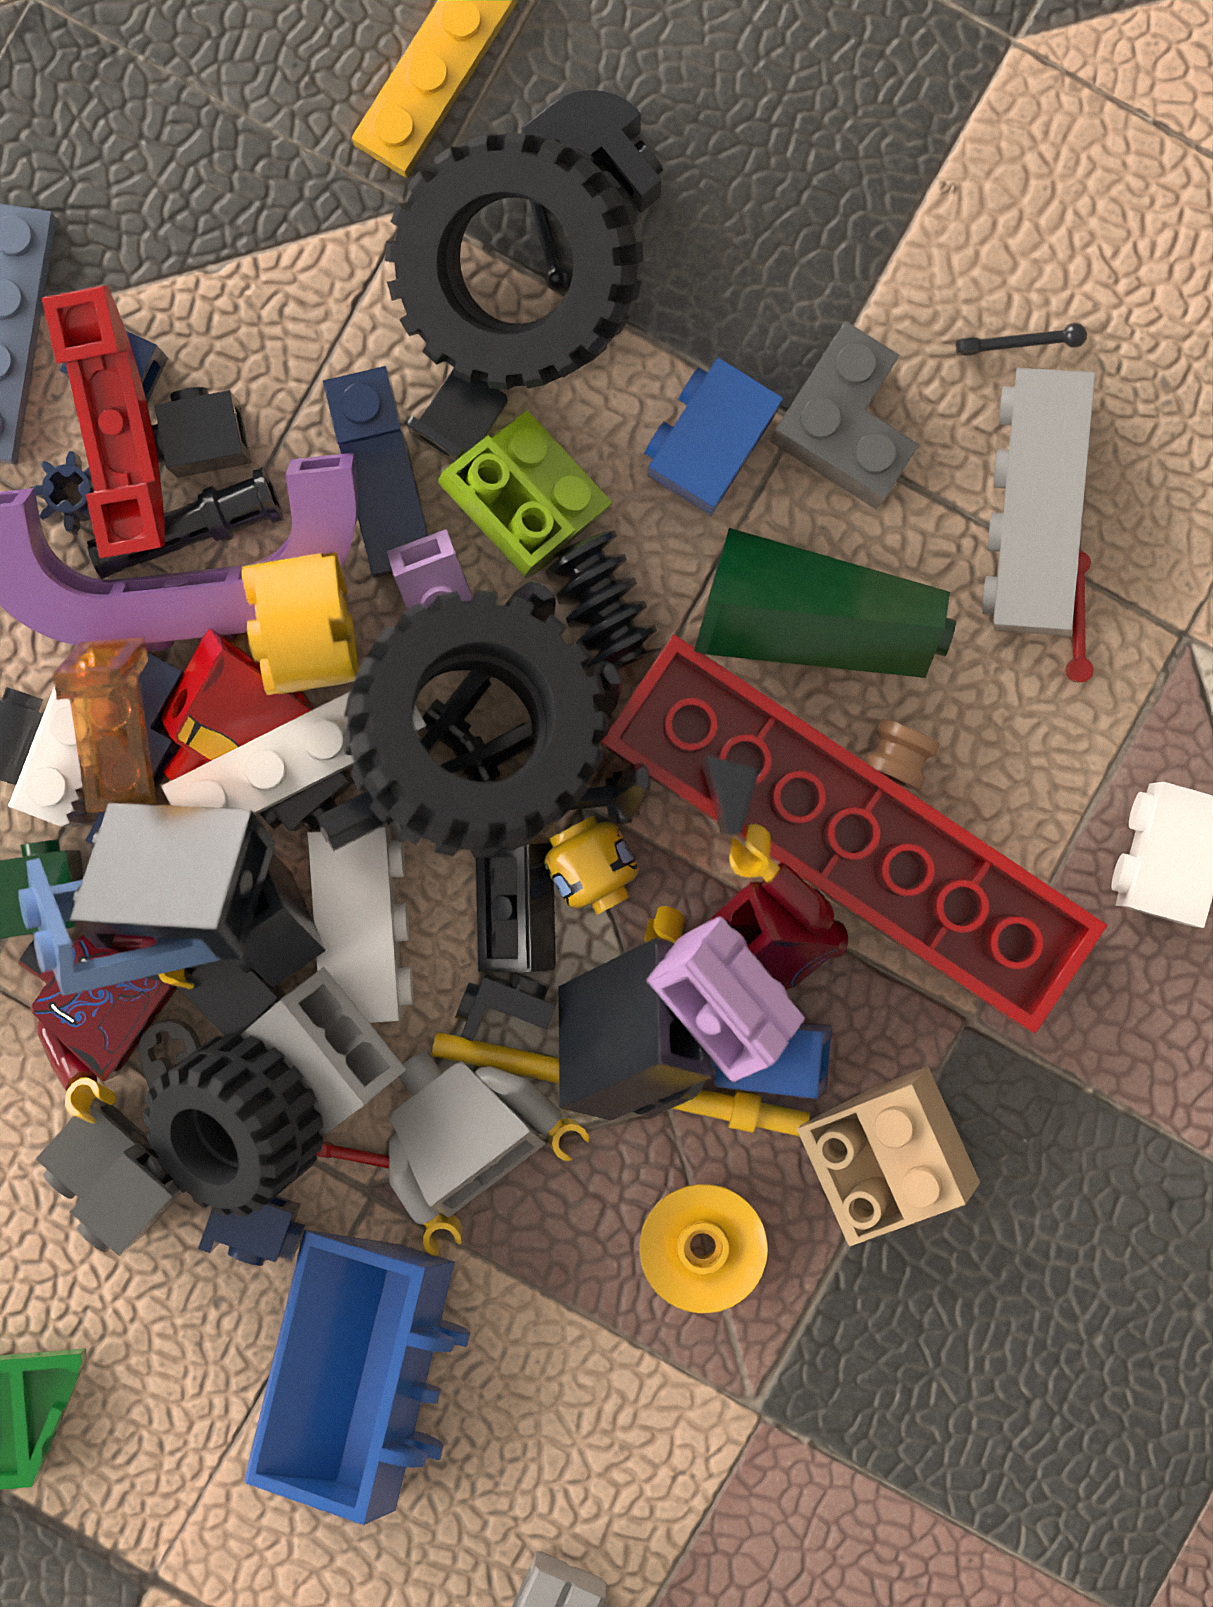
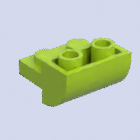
(524, 493)

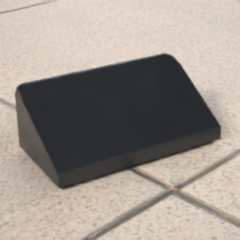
(730, 791)
(515, 911)

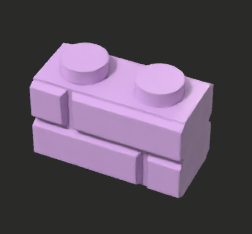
(726, 999)

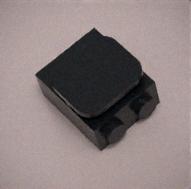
(624, 1043)

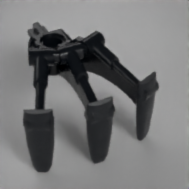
(479, 761)

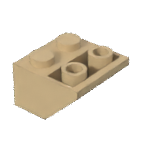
(889, 1157)

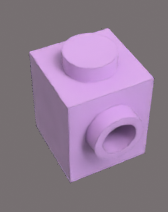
(428, 570)

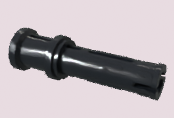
(213, 515)

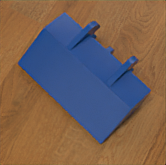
(353, 1375)

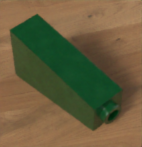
(820, 611)

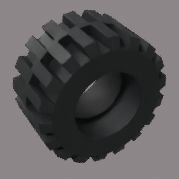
(233, 1124)

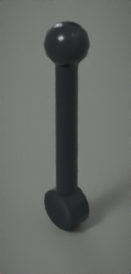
(556, 277)
(1073, 335)

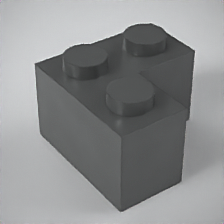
(830, 421)
(111, 1174)

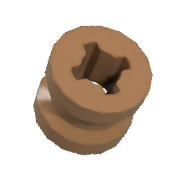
(901, 753)

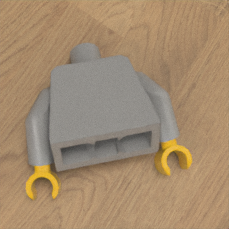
(463, 1137)

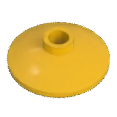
(709, 1280)

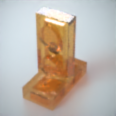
(108, 720)

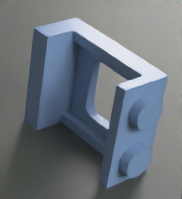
(51, 906)

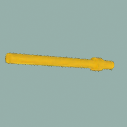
(742, 1110)

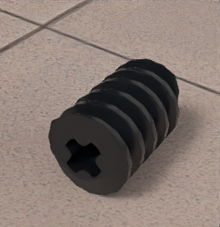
(601, 601)

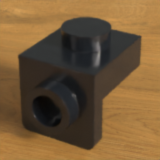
(520, 998)

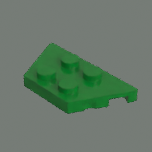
(32, 1405)

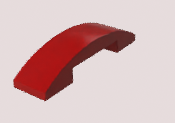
(112, 420)

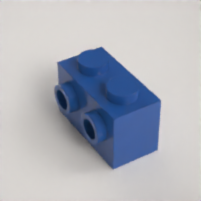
(712, 436)

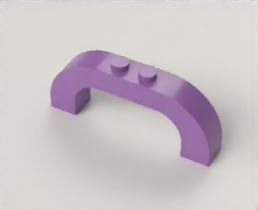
(170, 606)

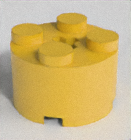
(301, 623)

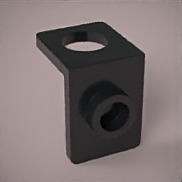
(458, 416)

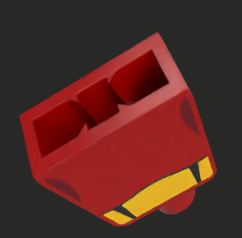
(222, 705)

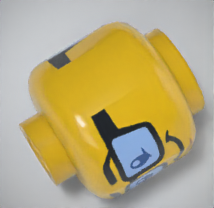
(591, 865)

